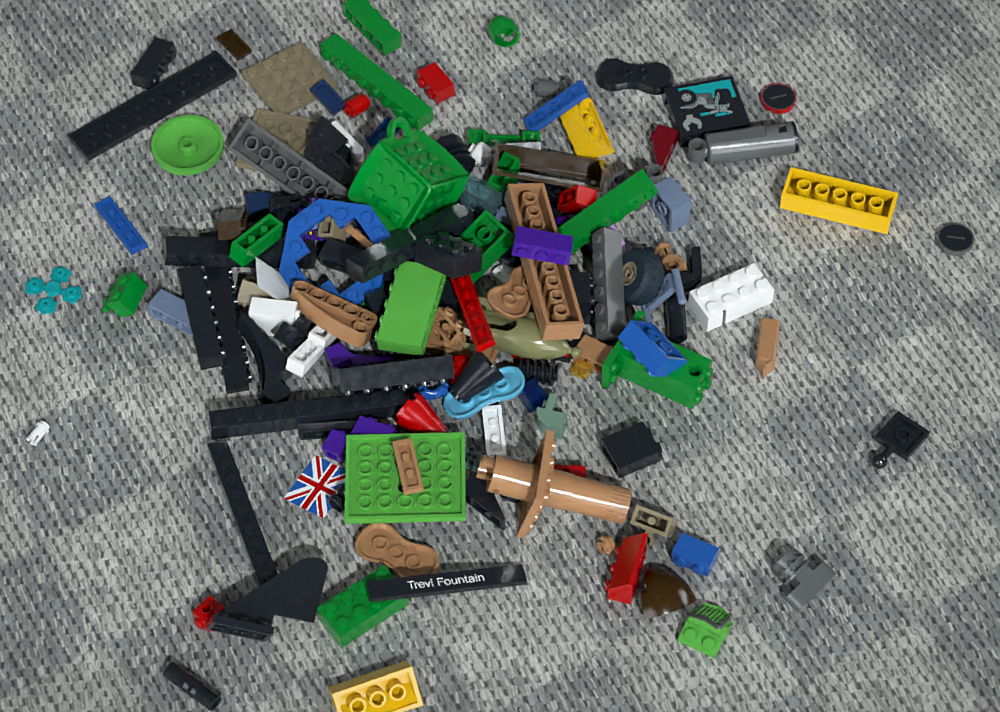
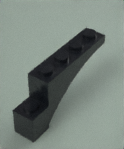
(269, 360)

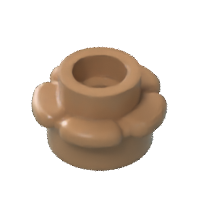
(606, 545)

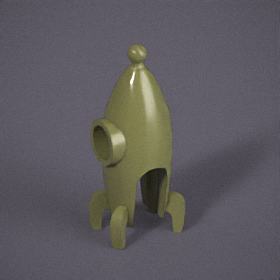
(521, 337)

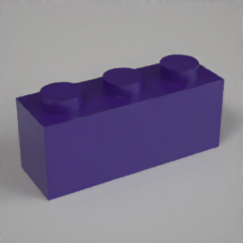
(542, 245)

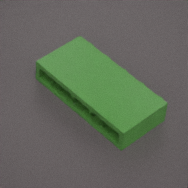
(410, 309)

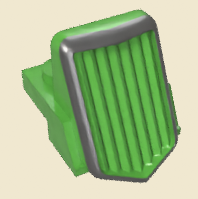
(706, 629)

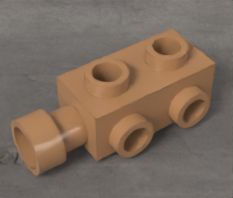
(449, 327)

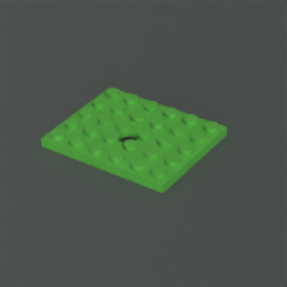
(374, 479)

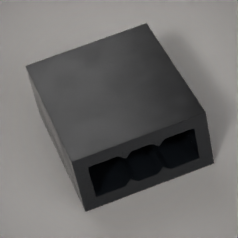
(631, 449)

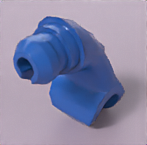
(439, 392)

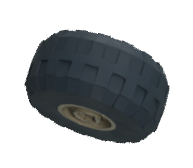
(641, 276)

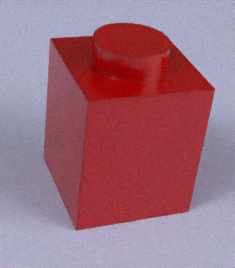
(205, 611)

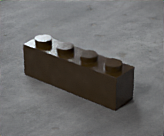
(232, 223)

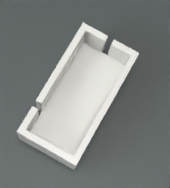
(734, 294)

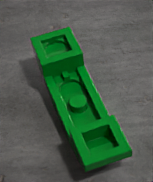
(479, 135)

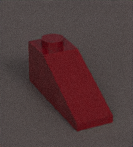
(663, 144)

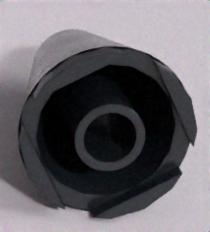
(476, 377)

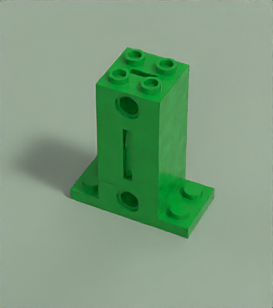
(682, 385)

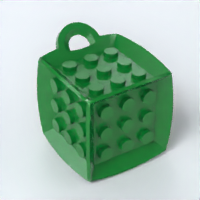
(407, 178)

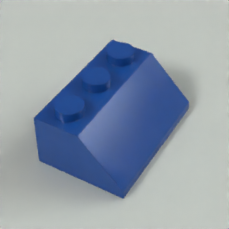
(651, 348)

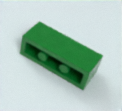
(256, 240)

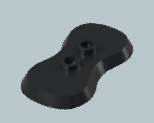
(620, 75)

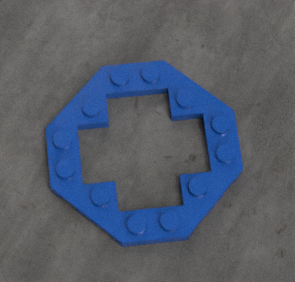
(343, 214)

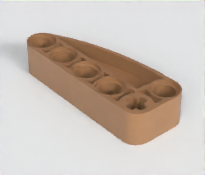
(334, 314)

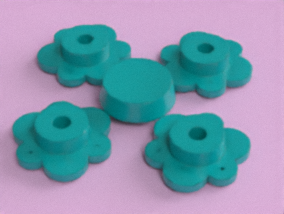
(53, 289)

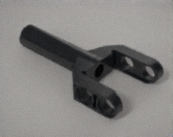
(675, 312)

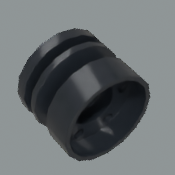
(458, 149)

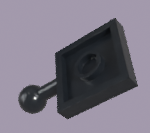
(900, 437)

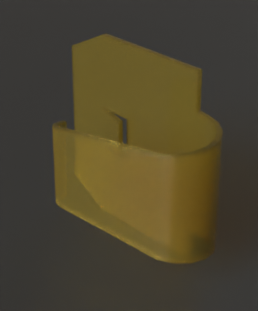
(581, 369)

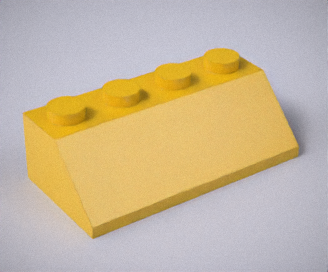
(586, 130)
(379, 691)

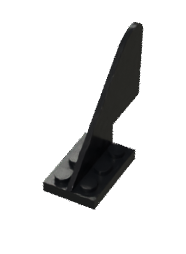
(289, 595)

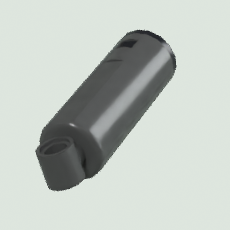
(745, 144)

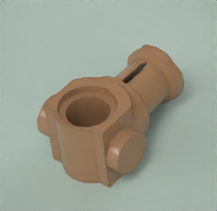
(669, 260)

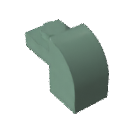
(551, 419)

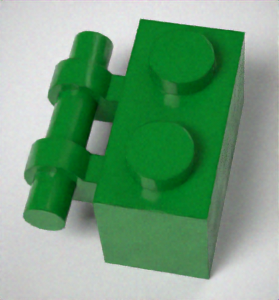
(125, 295)

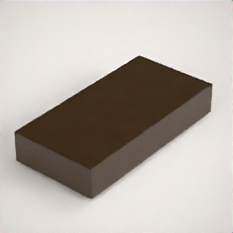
(234, 44)

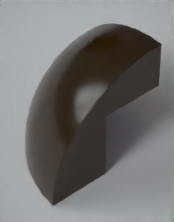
(664, 593)

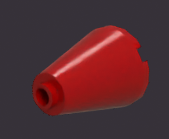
(419, 417)

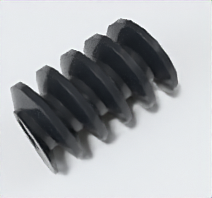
(540, 371)

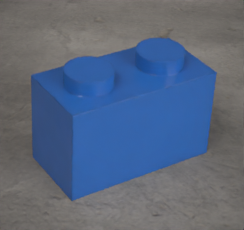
(694, 554)

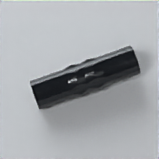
(192, 686)

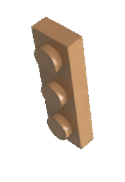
(407, 466)

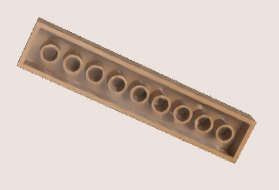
(547, 282)

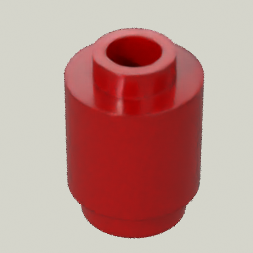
(356, 105)

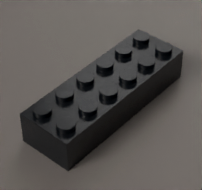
(392, 372)

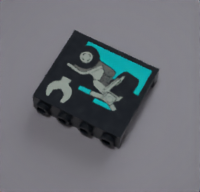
(706, 108)

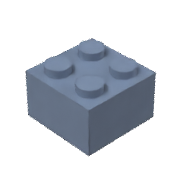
(671, 204)

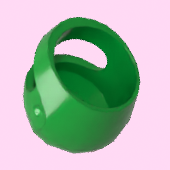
(503, 25)

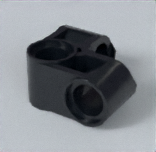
(288, 207)

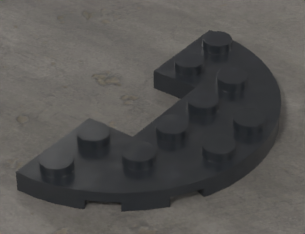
(323, 148)

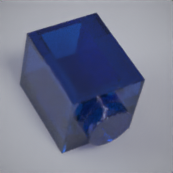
(532, 395)

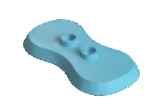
(504, 390)

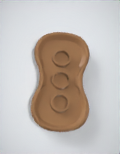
(512, 298)
(386, 546)

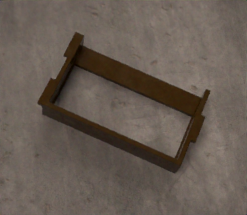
(552, 163)

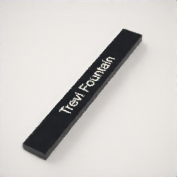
(445, 583)

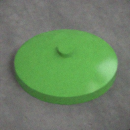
(187, 145)

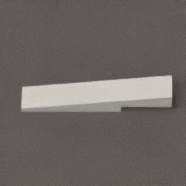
(309, 351)

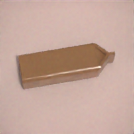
(767, 345)

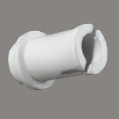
(38, 432)

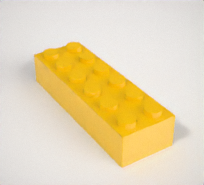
(839, 200)

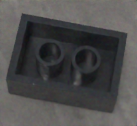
(448, 255)

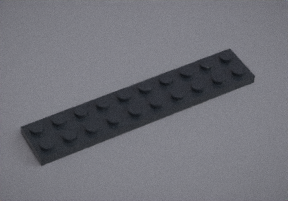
(152, 105)

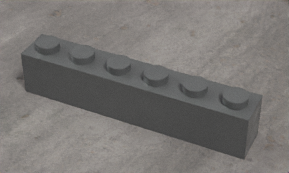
(608, 284)

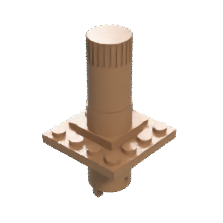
(543, 485)

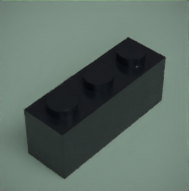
(153, 63)

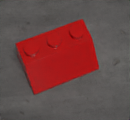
(627, 568)

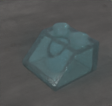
(482, 196)

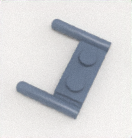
(671, 284)

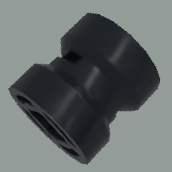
(337, 500)

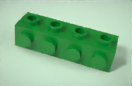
(372, 25)

